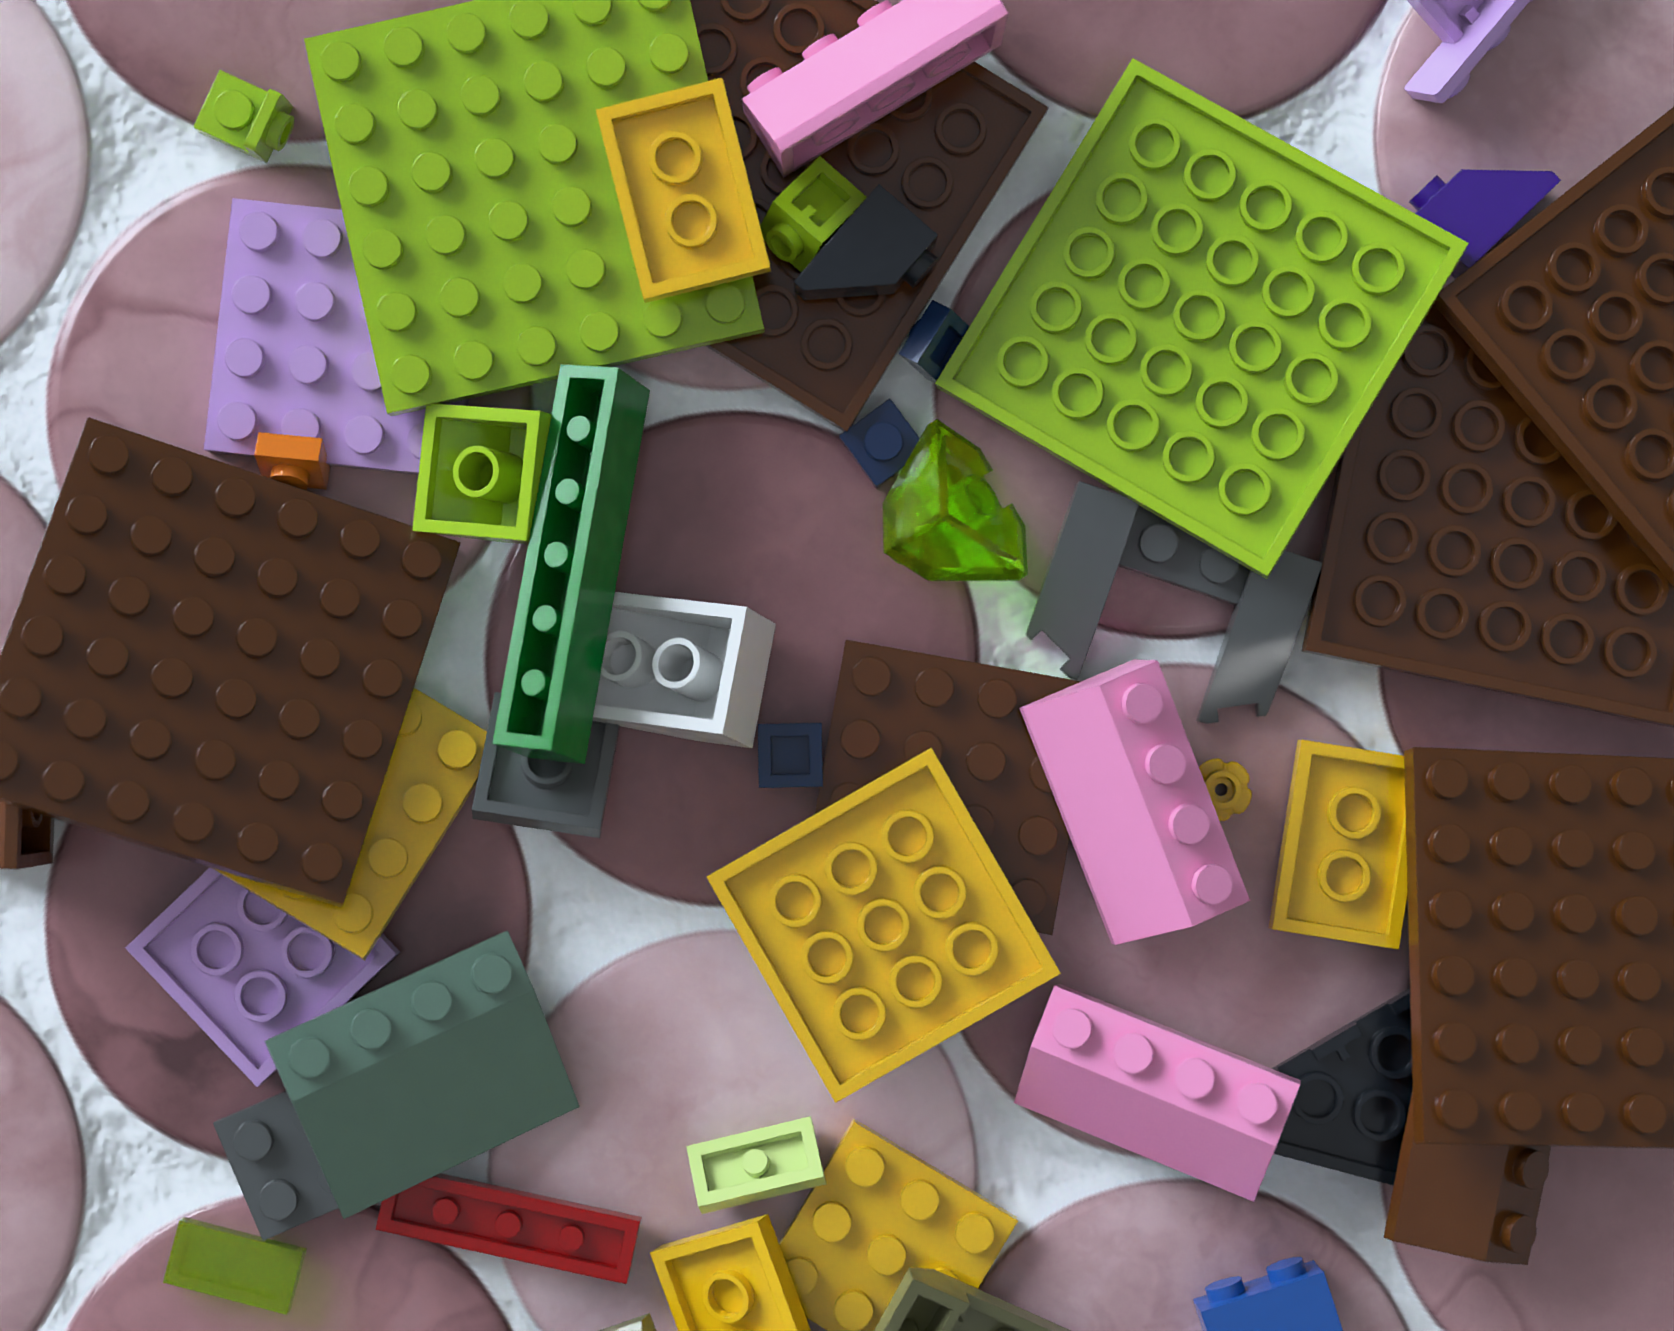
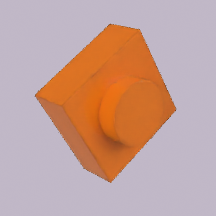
(293, 460)

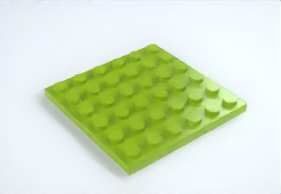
(490, 197)
(1201, 317)

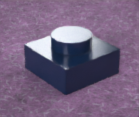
(933, 340)
(881, 442)
(790, 755)

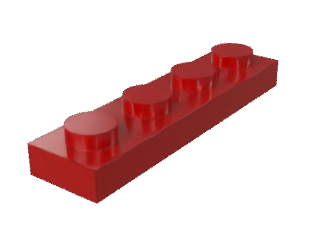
(515, 1226)

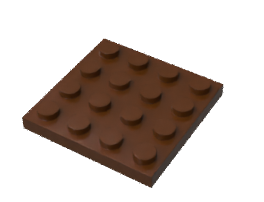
(970, 715)

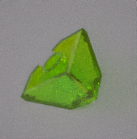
(947, 517)

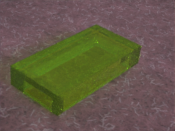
(234, 1265)

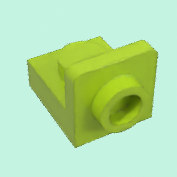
(245, 117)
(809, 213)

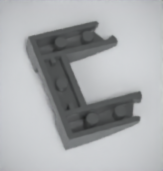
(1114, 531)

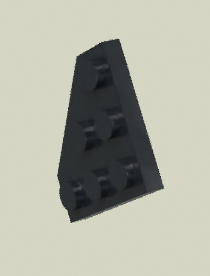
(1353, 1095)

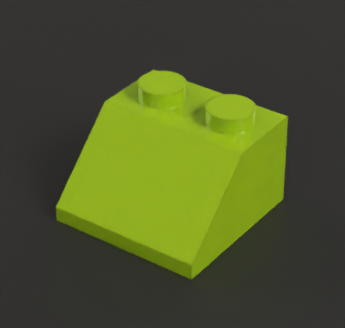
(480, 472)

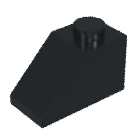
(871, 253)

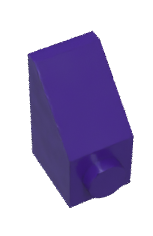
(1481, 206)

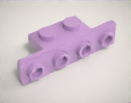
(1466, 34)

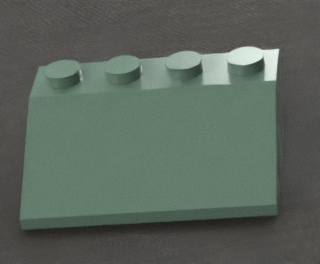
(423, 1073)

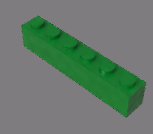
(572, 564)

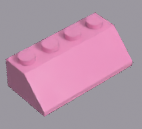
(867, 73)
(1135, 802)
(1156, 1091)

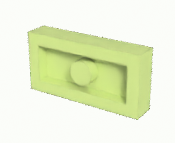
(756, 1165)

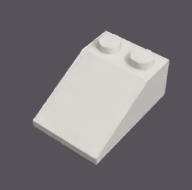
(684, 668)

